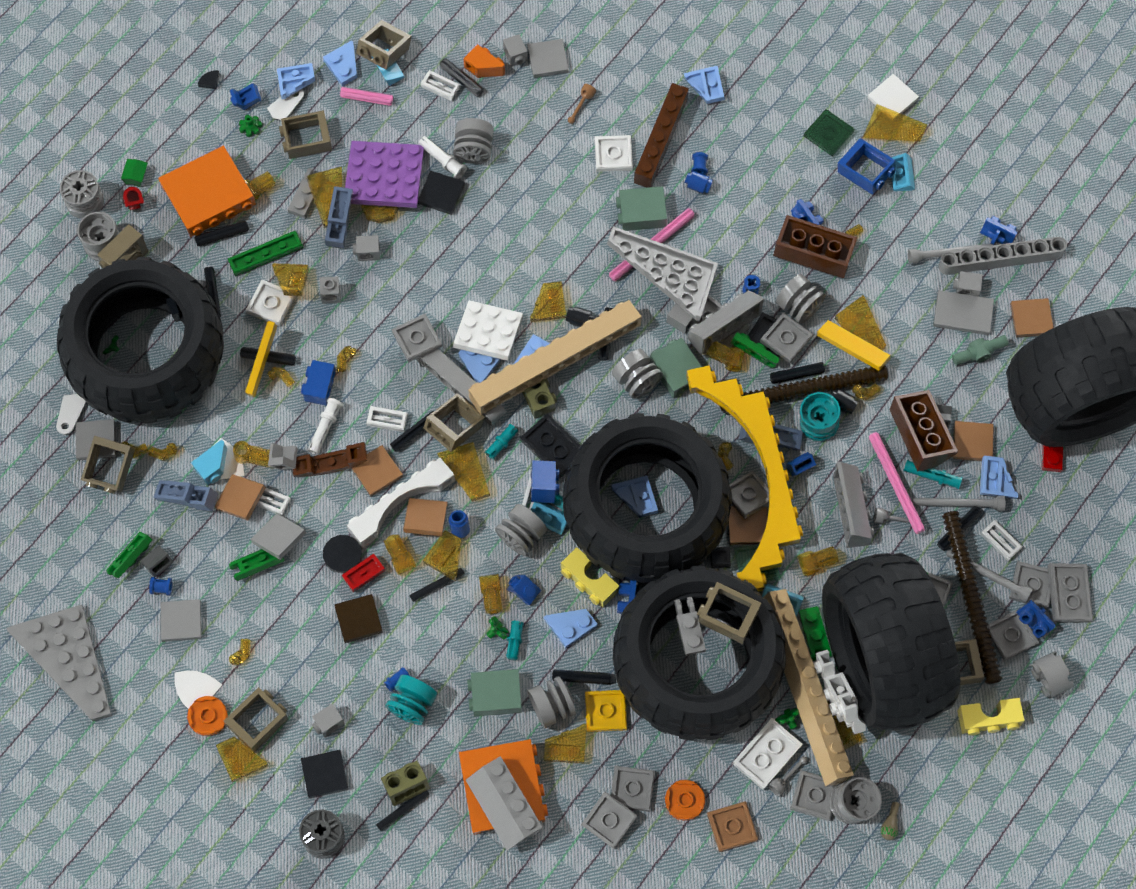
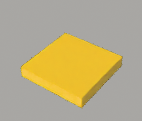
(605, 711)

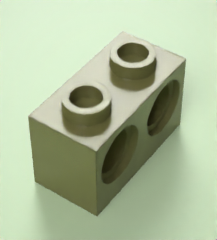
(533, 396)
(407, 787)

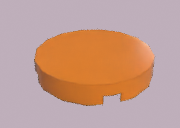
(207, 716)
(685, 800)

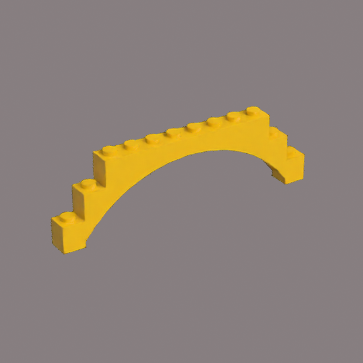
(753, 415)

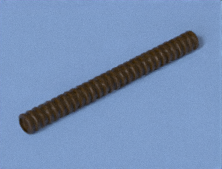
(822, 384)
(972, 596)

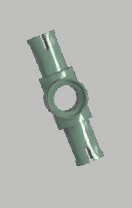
(980, 350)

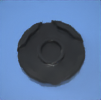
(341, 553)

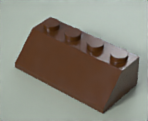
(815, 246)
(922, 429)

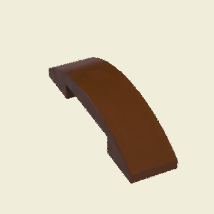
(331, 462)

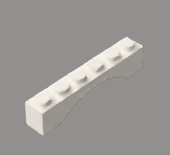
(431, 479)

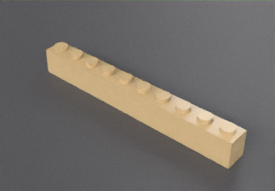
(554, 357)
(810, 696)

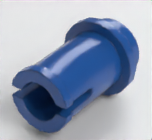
(391, 682)

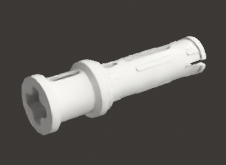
(448, 161)
(328, 418)

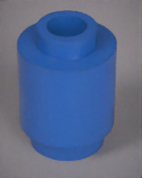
(698, 182)
(459, 524)

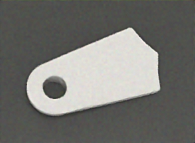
(283, 107)
(69, 412)

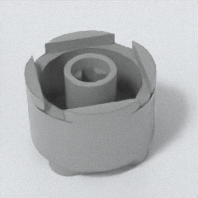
(1052, 674)

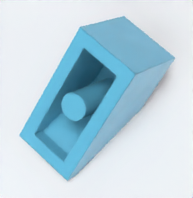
(211, 463)

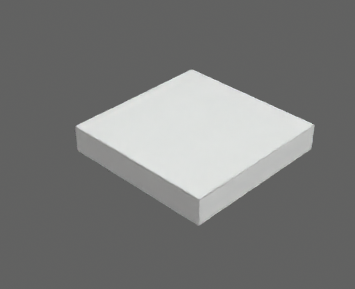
(893, 95)
(613, 153)
(269, 303)

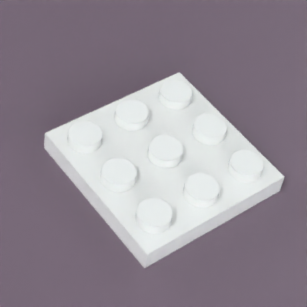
(488, 330)

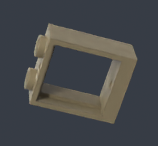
(389, 34)
(302, 121)
(126, 245)
(445, 434)
(92, 459)
(722, 628)
(973, 656)
(268, 731)

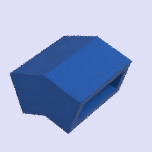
(806, 456)

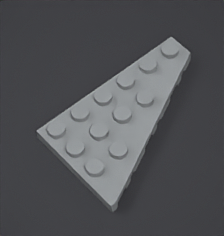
(675, 272)
(67, 654)

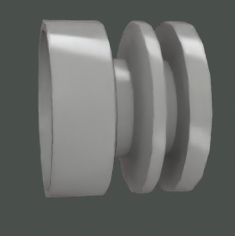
(473, 141)
(81, 193)
(96, 232)
(800, 299)
(637, 373)
(521, 529)
(551, 702)
(865, 796)

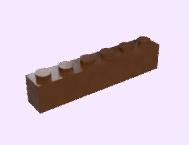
(661, 135)

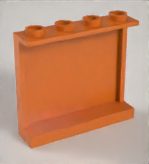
(207, 191)
(521, 764)

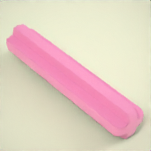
(366, 96)

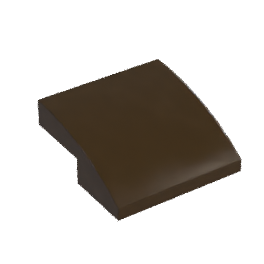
(358, 618)

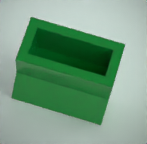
(134, 172)

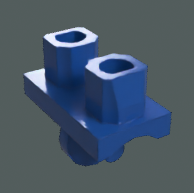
(804, 210)
(998, 232)
(626, 589)
(1036, 619)

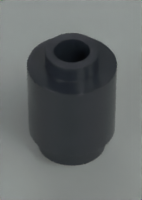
(578, 316)
(846, 401)

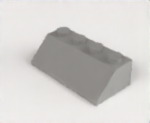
(725, 321)
(852, 505)
(504, 803)

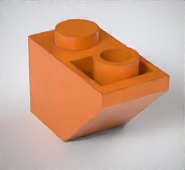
(483, 63)

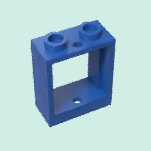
(854, 154)

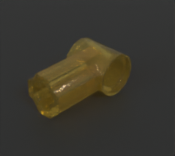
(260, 184)
(730, 357)
(254, 455)
(400, 557)
(812, 562)
(491, 590)

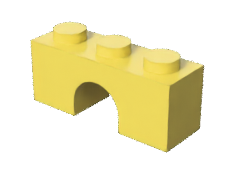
(599, 590)
(973, 720)

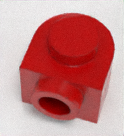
(132, 198)

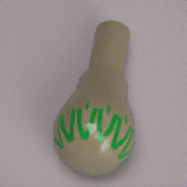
(889, 828)

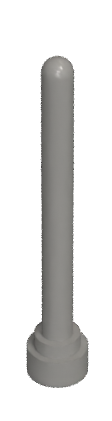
(915, 255)
(996, 502)
(1023, 592)

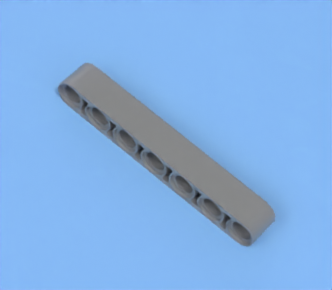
(1010, 250)
(456, 380)

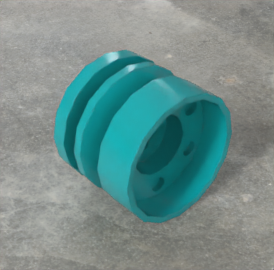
(821, 407)
(413, 695)

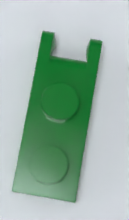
(754, 349)
(129, 555)
(253, 564)
(814, 631)

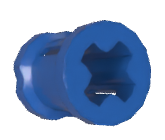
(700, 162)
(751, 285)
(160, 586)

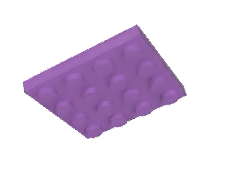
(384, 173)

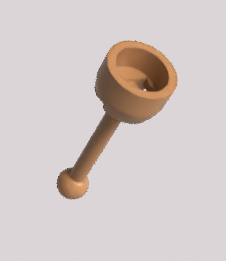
(587, 92)

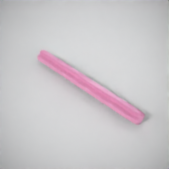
(660, 237)
(896, 483)

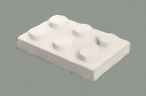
(767, 754)

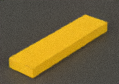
(853, 345)
(261, 359)

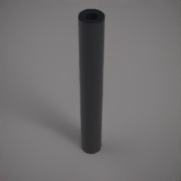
(433, 586)
(401, 810)

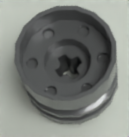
(332, 840)

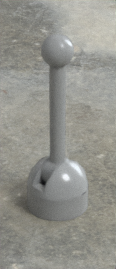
(881, 516)
(778, 785)

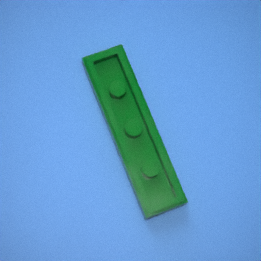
(265, 253)

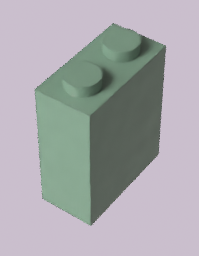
(642, 208)
(674, 362)
(495, 692)

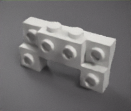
(839, 693)

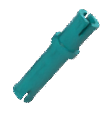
(935, 475)

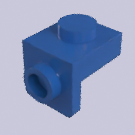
(246, 97)
(523, 588)

